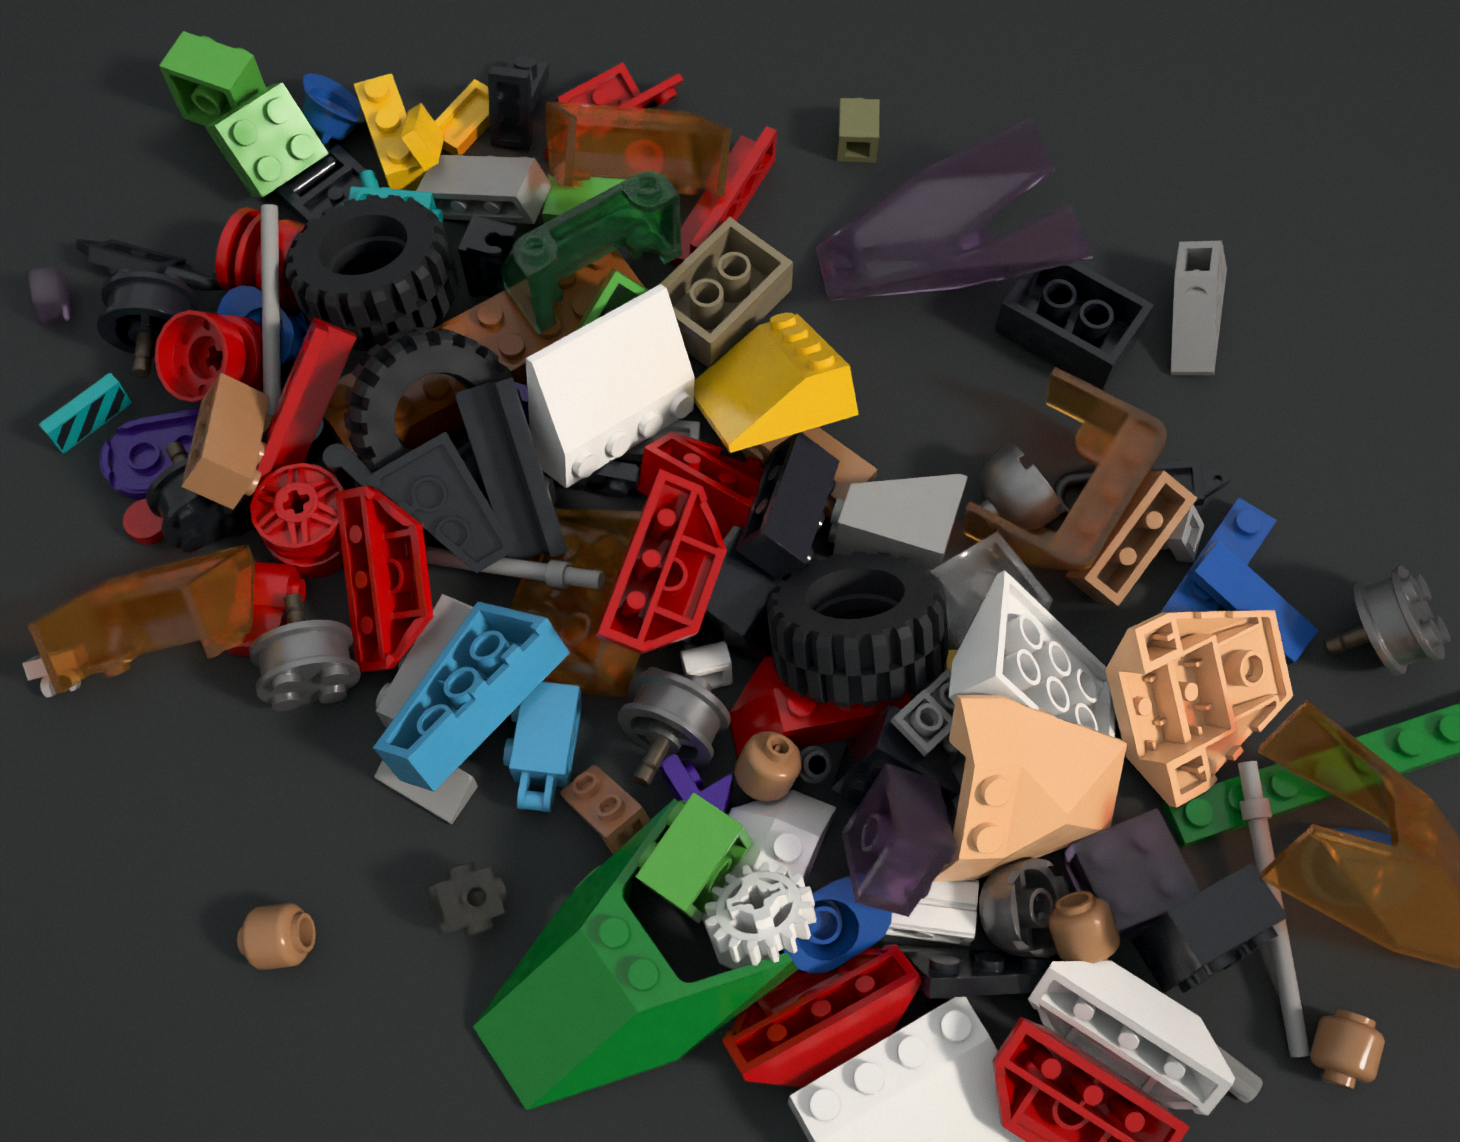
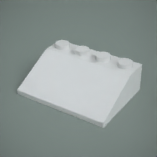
(608, 387)
(1031, 658)
(911, 1087)

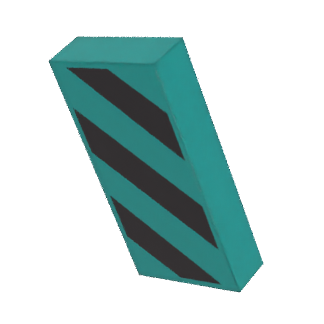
(86, 413)

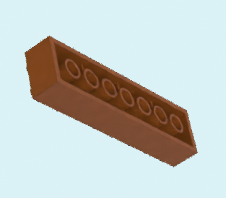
(497, 323)

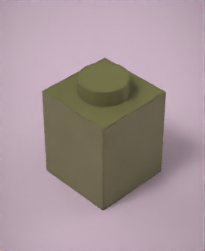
(858, 130)

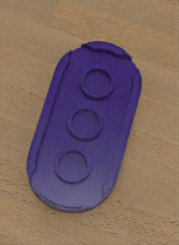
(139, 453)

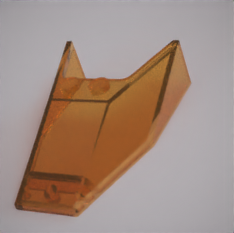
(1391, 894)

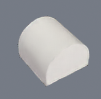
(710, 663)

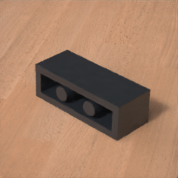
(788, 506)

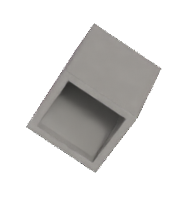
(898, 518)

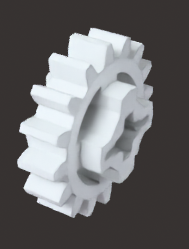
(760, 913)

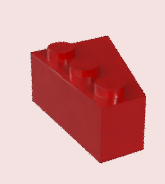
(726, 481)

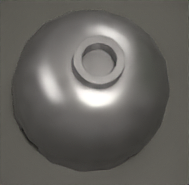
(1018, 490)
(1017, 907)

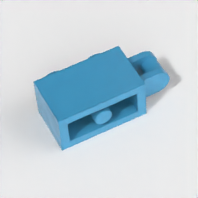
(544, 743)

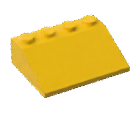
(775, 385)

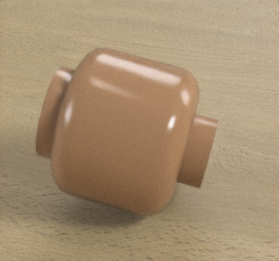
(768, 766)
(1083, 928)
(276, 936)
(1347, 1048)

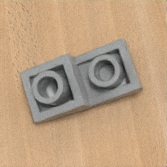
(928, 716)

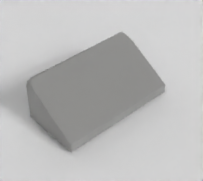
(444, 802)

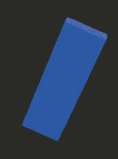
(1240, 588)

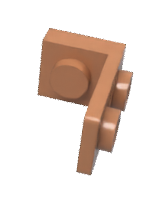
(605, 807)

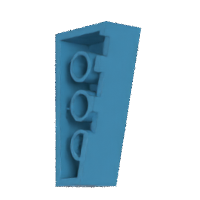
(469, 692)

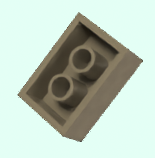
(726, 290)

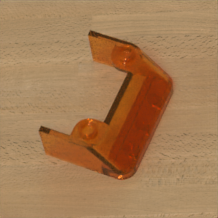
(631, 140)
(1124, 449)
(146, 612)

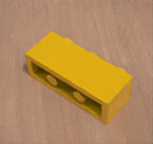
(385, 122)

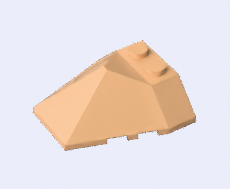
(1194, 692)
(1026, 784)

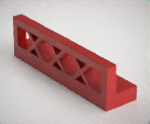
(746, 169)
(305, 395)

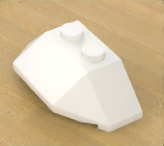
(782, 834)
(1134, 1032)

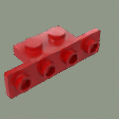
(618, 89)

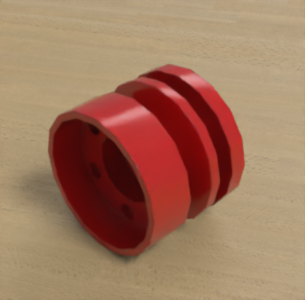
(240, 253)
(201, 346)
(305, 538)

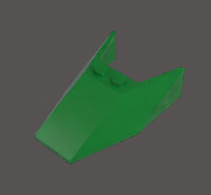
(600, 996)

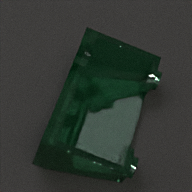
(632, 214)

